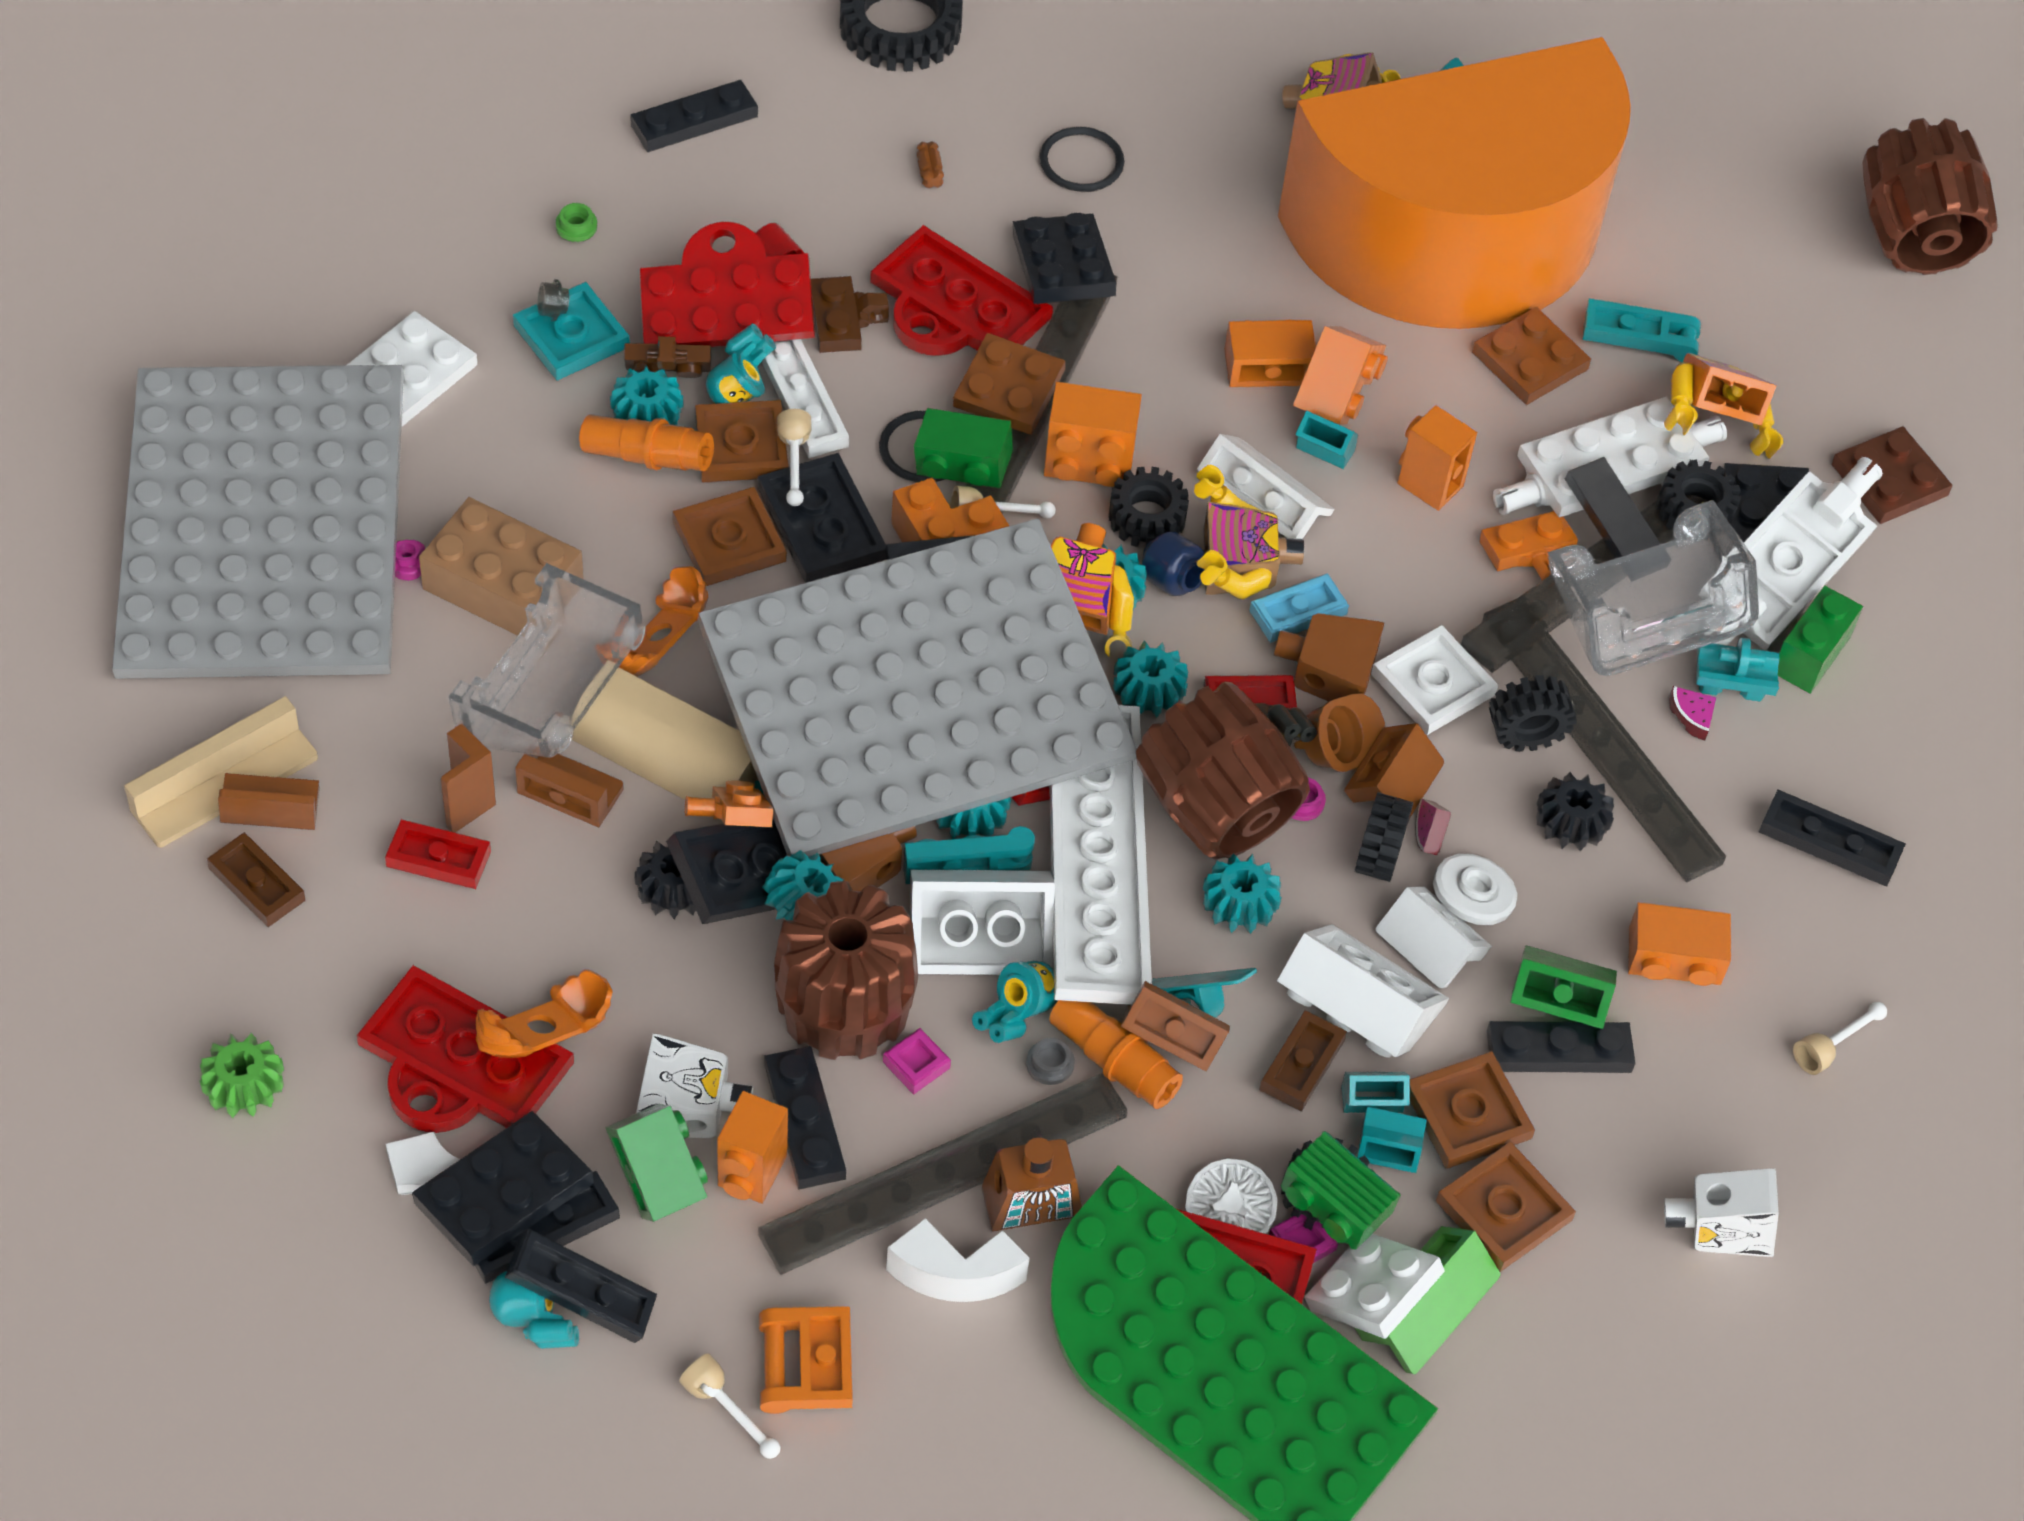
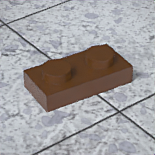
(256, 879)
(1303, 1060)

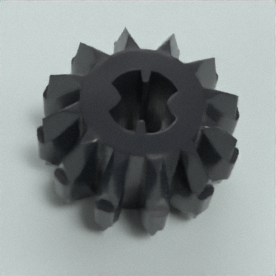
(1575, 811)
(661, 882)

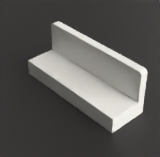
(1265, 485)

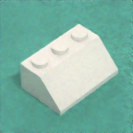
(981, 919)
(1361, 990)

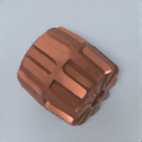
(1929, 197)
(1222, 771)
(846, 971)

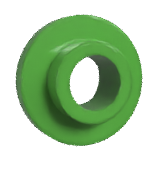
(576, 222)

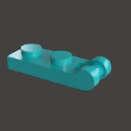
(1641, 328)
(972, 852)

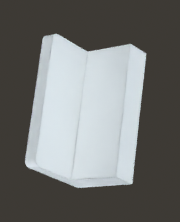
(1431, 936)

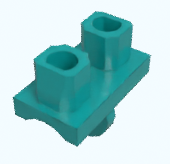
(1737, 669)

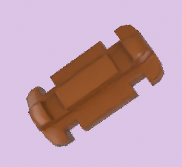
(930, 164)

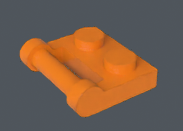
(823, 1358)

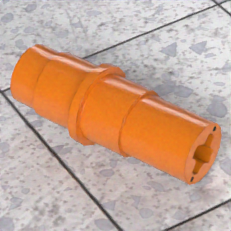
(647, 442)
(1118, 1051)

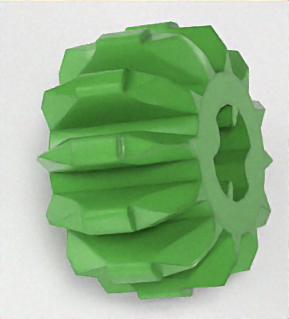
(241, 1075)

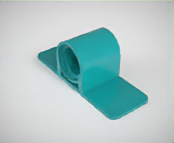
(1203, 988)

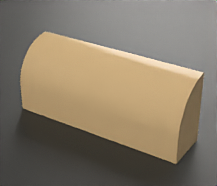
(663, 738)

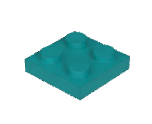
(576, 338)

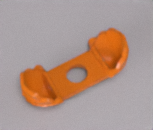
(681, 603)
(574, 1010)

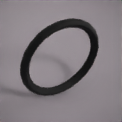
(1076, 186)
(883, 446)

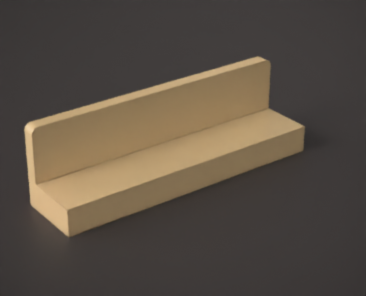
(187, 787)

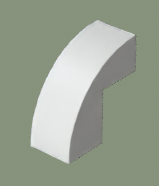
(936, 1269)

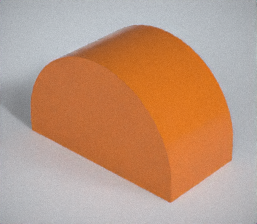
(1459, 185)

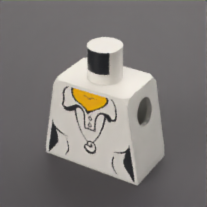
(691, 1082)
(1729, 1212)

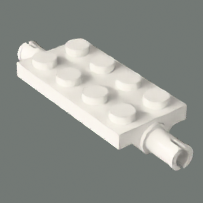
(1631, 442)
(1806, 546)

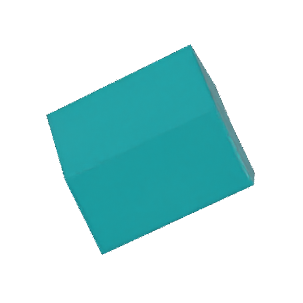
(1326, 440)
(1375, 1082)
(1392, 1139)

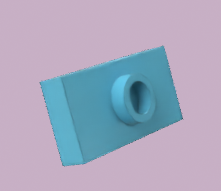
(1294, 606)

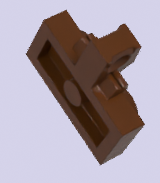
(842, 313)
(686, 360)

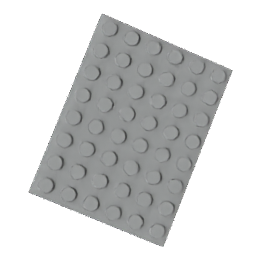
(261, 522)
(915, 688)

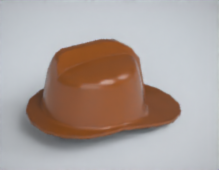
(1344, 732)

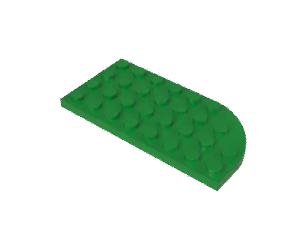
(1223, 1363)

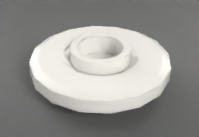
(1475, 889)
(1233, 1194)

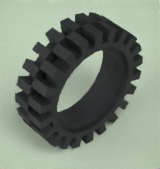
(901, 47)

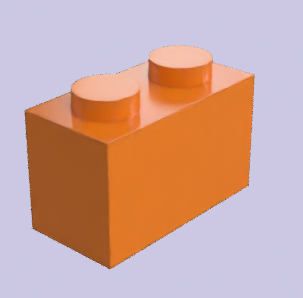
(1268, 352)
(1436, 457)
(1679, 944)
(752, 1147)

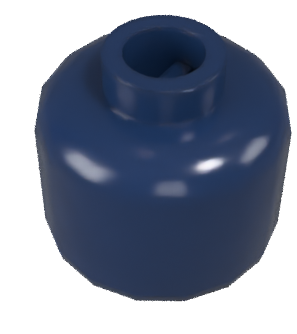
(1172, 563)

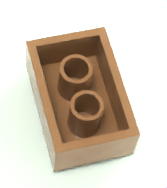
(491, 564)

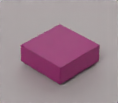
(916, 1061)
(1294, 1230)

